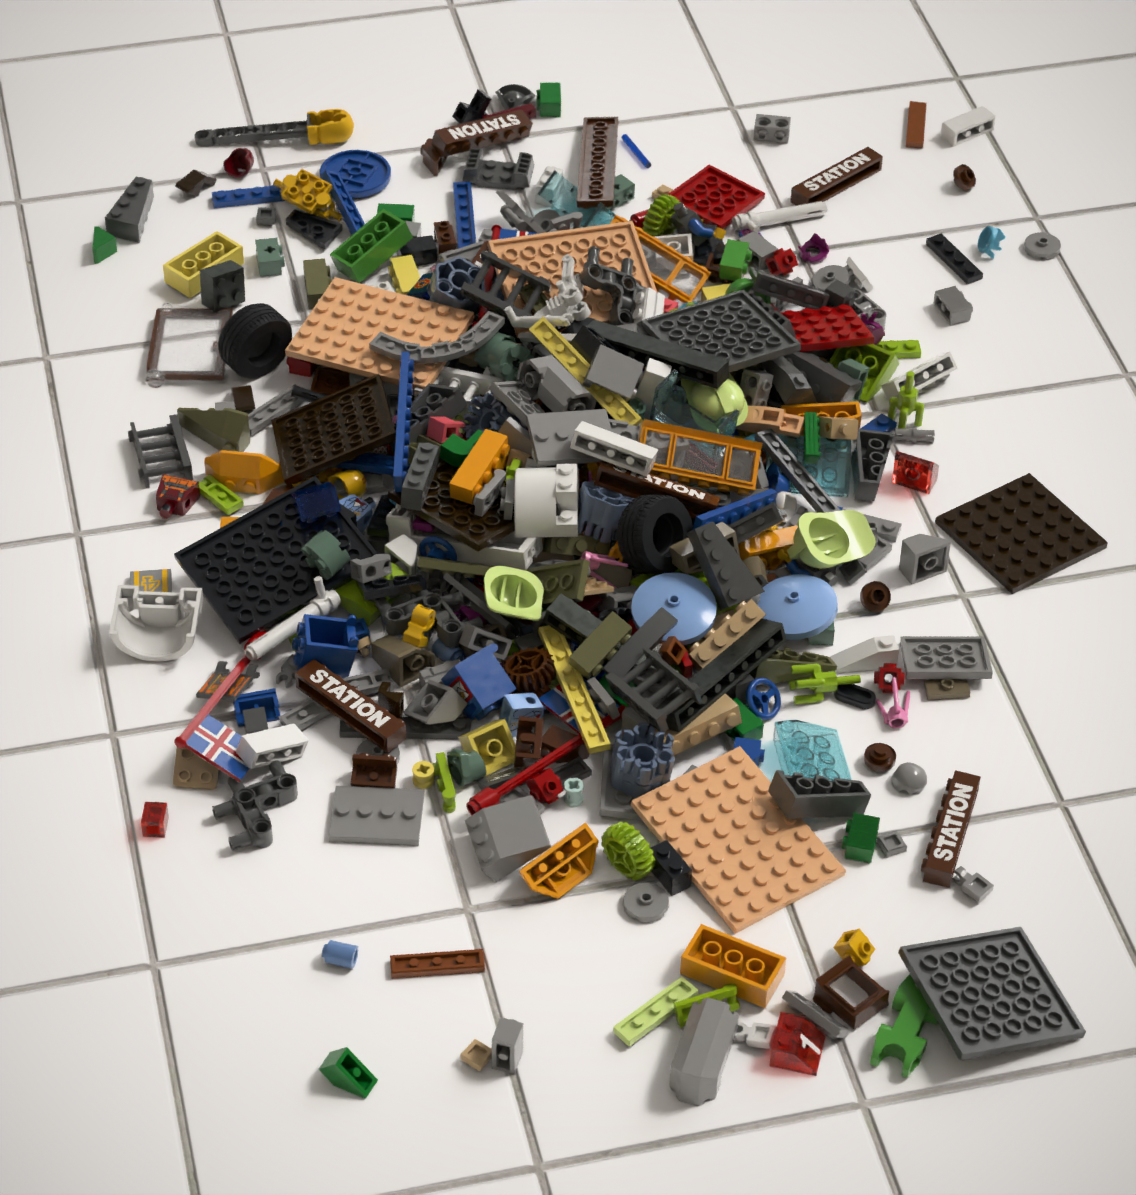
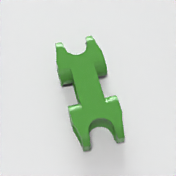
(903, 1038)

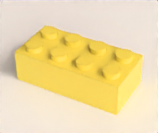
(184, 269)

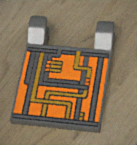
(220, 675)

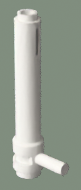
(755, 220)
(319, 606)

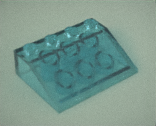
(832, 468)
(809, 750)

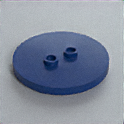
(360, 170)

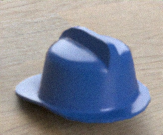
(776, 480)

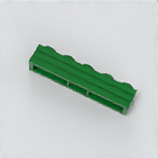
(811, 438)

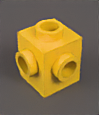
(856, 945)

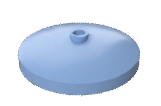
(683, 598)
(801, 603)

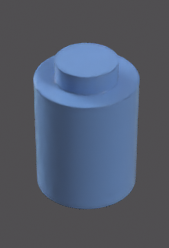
(446, 653)
(340, 954)

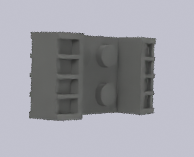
(497, 173)

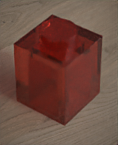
(154, 819)

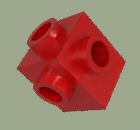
(782, 262)
(888, 668)
(545, 786)

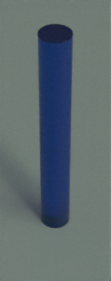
(636, 151)

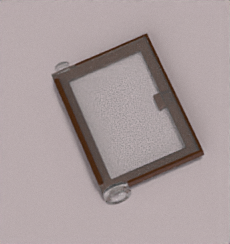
(185, 345)

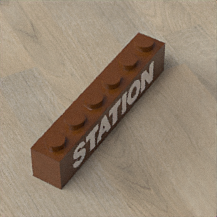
(481, 133)
(837, 177)
(635, 485)
(351, 705)
(951, 828)

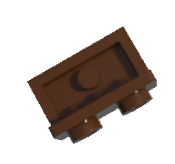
(374, 771)

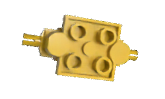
(308, 194)

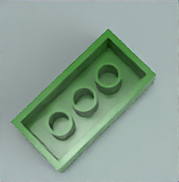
(371, 246)

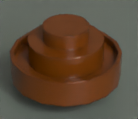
(964, 177)
(875, 596)
(880, 757)

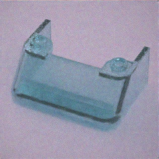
(563, 198)
(671, 408)

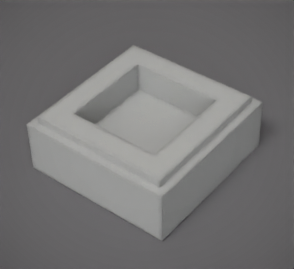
(891, 844)

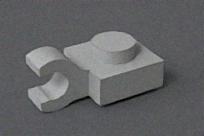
(973, 885)

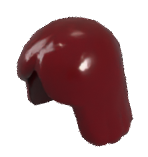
(239, 159)

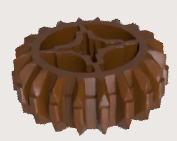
(530, 669)

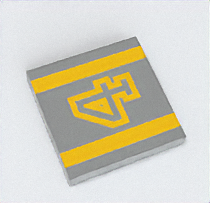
(152, 580)

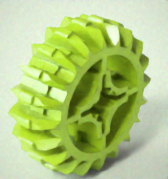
(657, 219)
(628, 851)

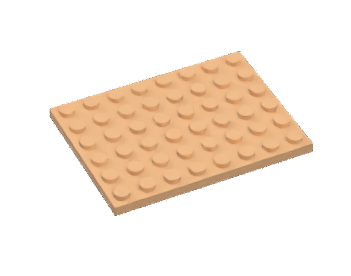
(543, 256)
(355, 313)
(738, 839)

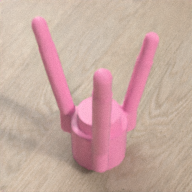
(595, 560)
(896, 715)

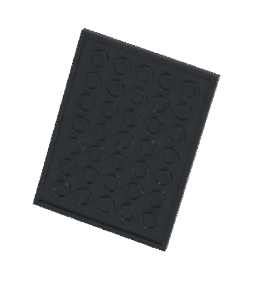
(256, 566)

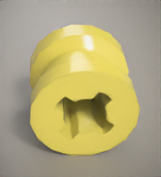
(423, 774)

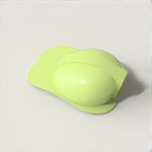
(717, 402)
(831, 538)
(513, 593)

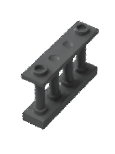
(490, 299)
(176, 441)
(645, 706)

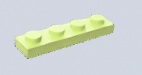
(653, 1011)

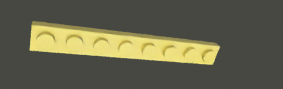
(578, 367)
(575, 691)

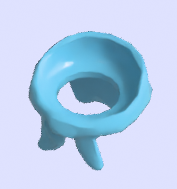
(992, 237)

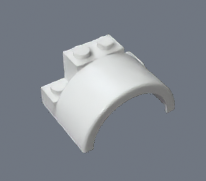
(536, 500)
(161, 627)

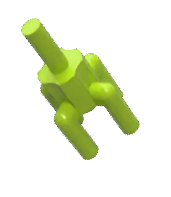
(906, 403)
(818, 682)

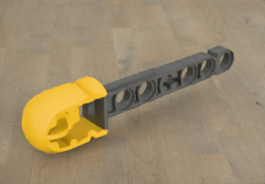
(326, 127)

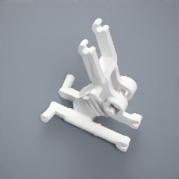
(559, 310)

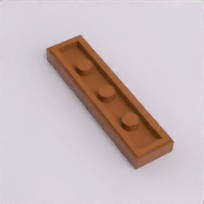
(916, 124)
(437, 963)

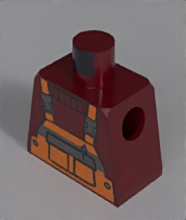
(176, 495)

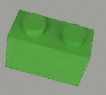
(735, 260)

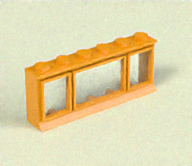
(670, 269)
(702, 457)

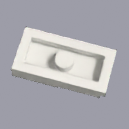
(854, 272)

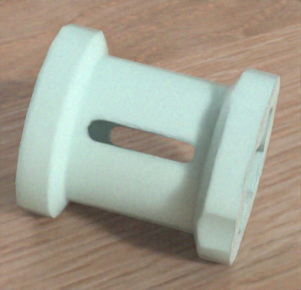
(573, 796)

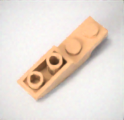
(765, 418)

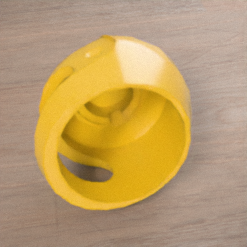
(353, 482)

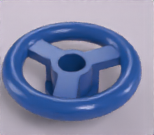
(436, 552)
(759, 700)

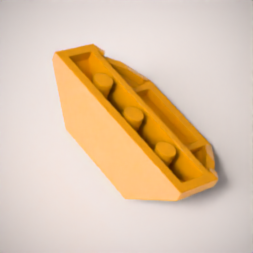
(244, 471)
(563, 864)

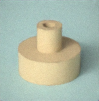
(362, 646)

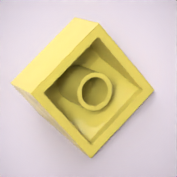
(493, 744)

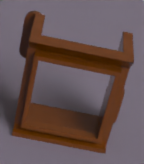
(832, 1002)

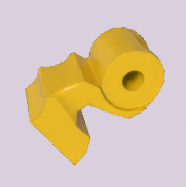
(421, 621)

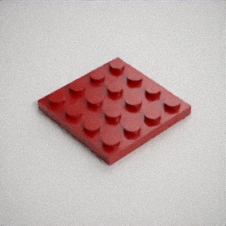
(717, 196)
(828, 328)

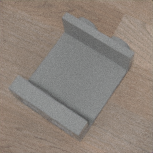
(614, 372)

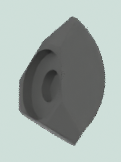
(514, 95)

